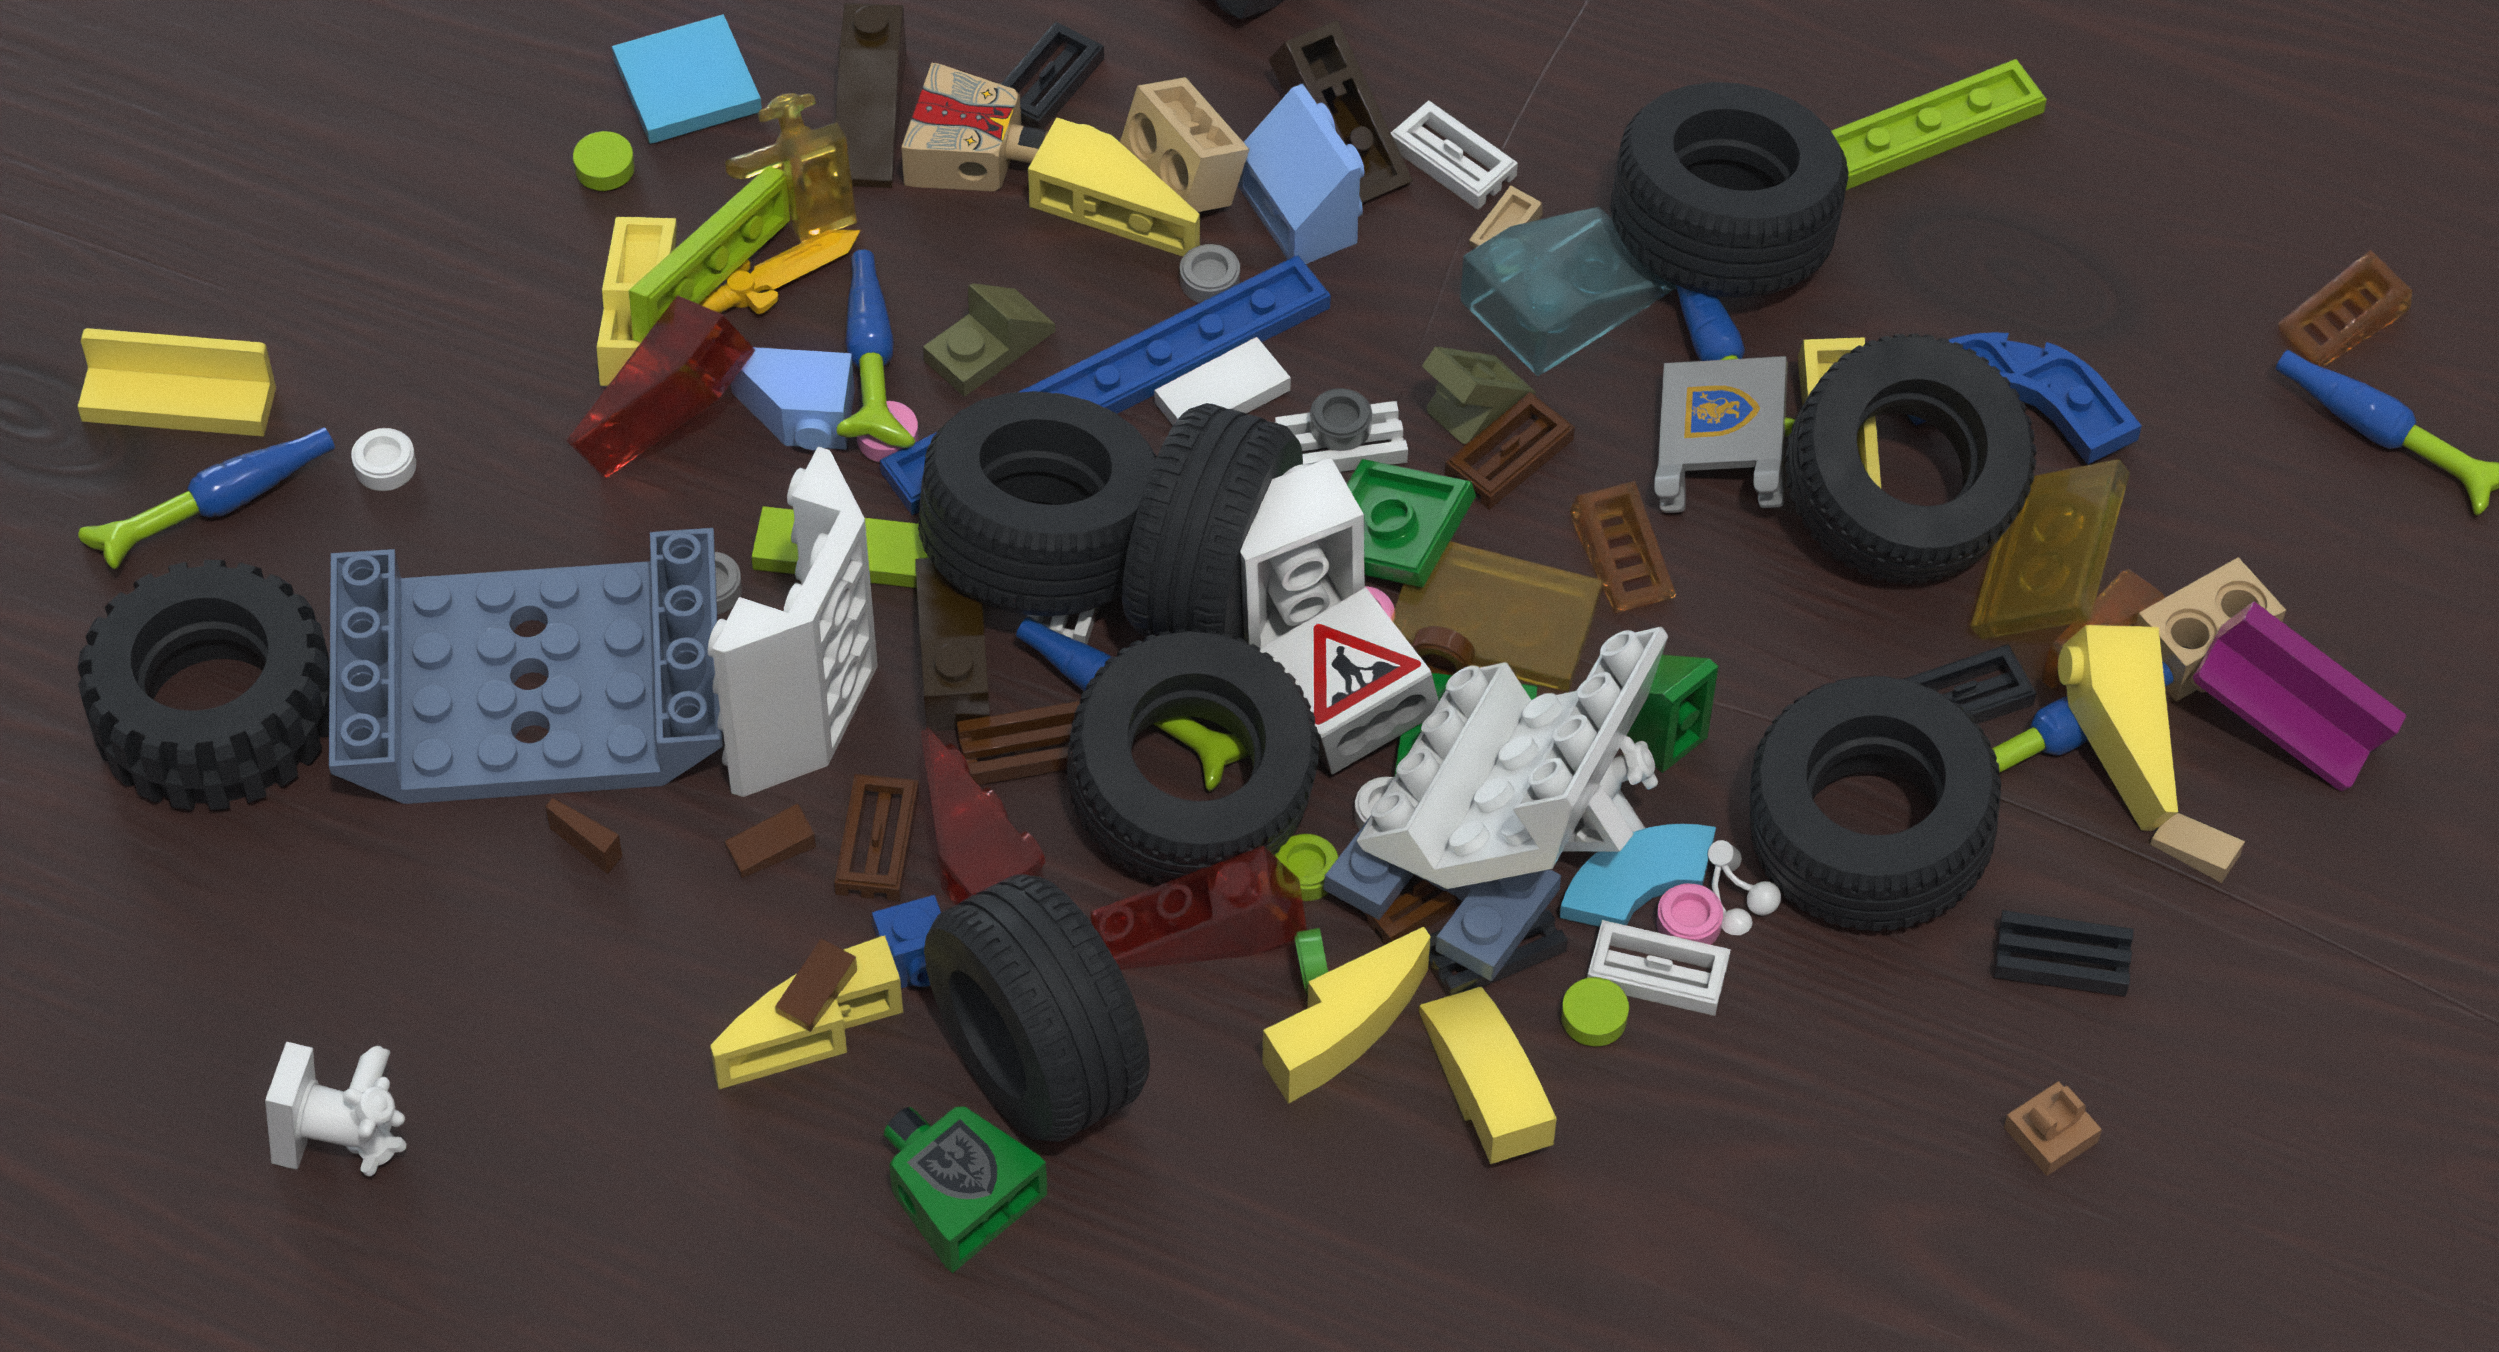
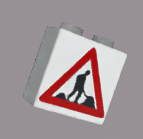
(1357, 677)

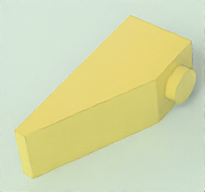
(1106, 187)
(2122, 708)

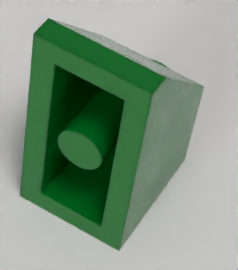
(1676, 709)

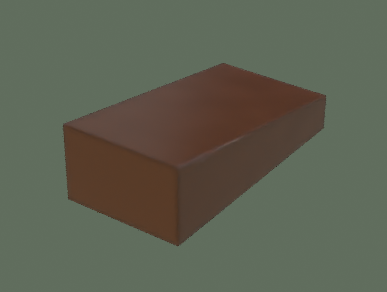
(585, 835)
(771, 841)
(817, 985)

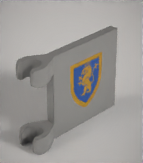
(1722, 419)

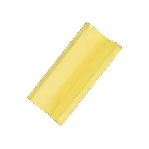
(176, 382)

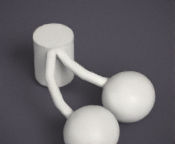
(1761, 899)

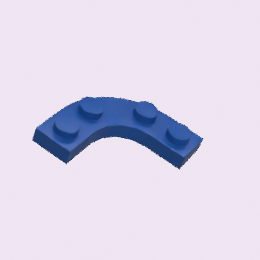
(2061, 389)

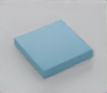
(686, 79)

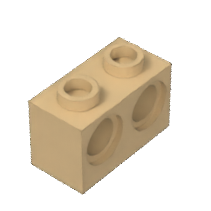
(1185, 143)
(2196, 614)

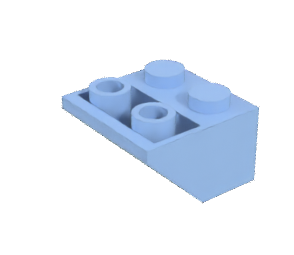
(1303, 179)

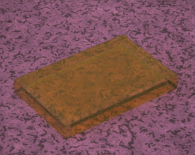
(2053, 552)
(1507, 610)

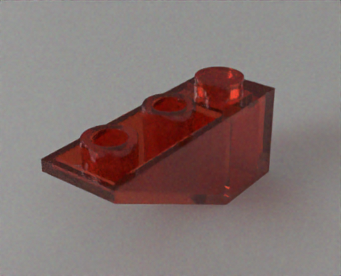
(663, 384)
(971, 827)
(1206, 915)

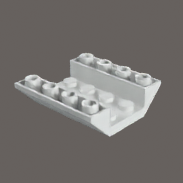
(799, 672)
(1506, 775)

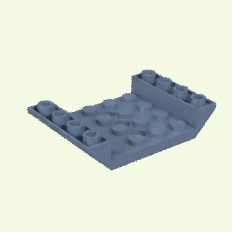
(432, 665)

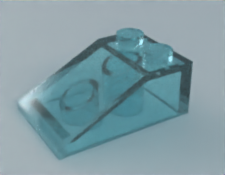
(1556, 285)

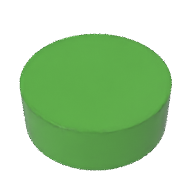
(1310, 955)

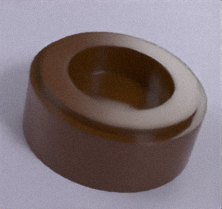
(1443, 649)

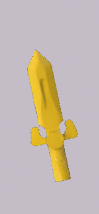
(801, 259)

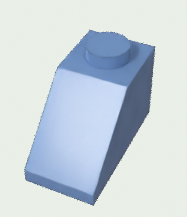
(798, 394)

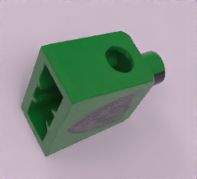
(961, 1180)

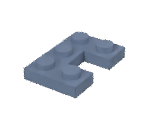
(1481, 930)

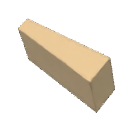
(1512, 209)
(2198, 846)

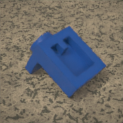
(905, 933)

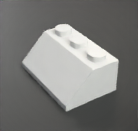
(1300, 551)

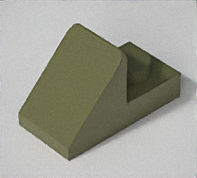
(988, 339)
(1471, 390)

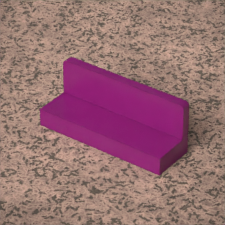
(2296, 695)

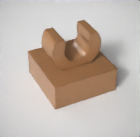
(2053, 1127)

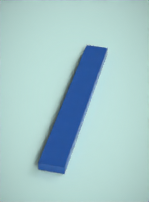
(1160, 354)

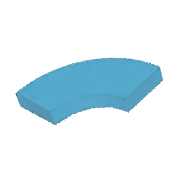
(1648, 865)

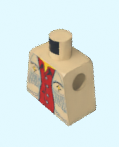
(965, 133)

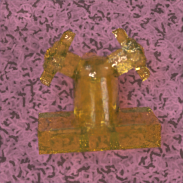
(813, 166)

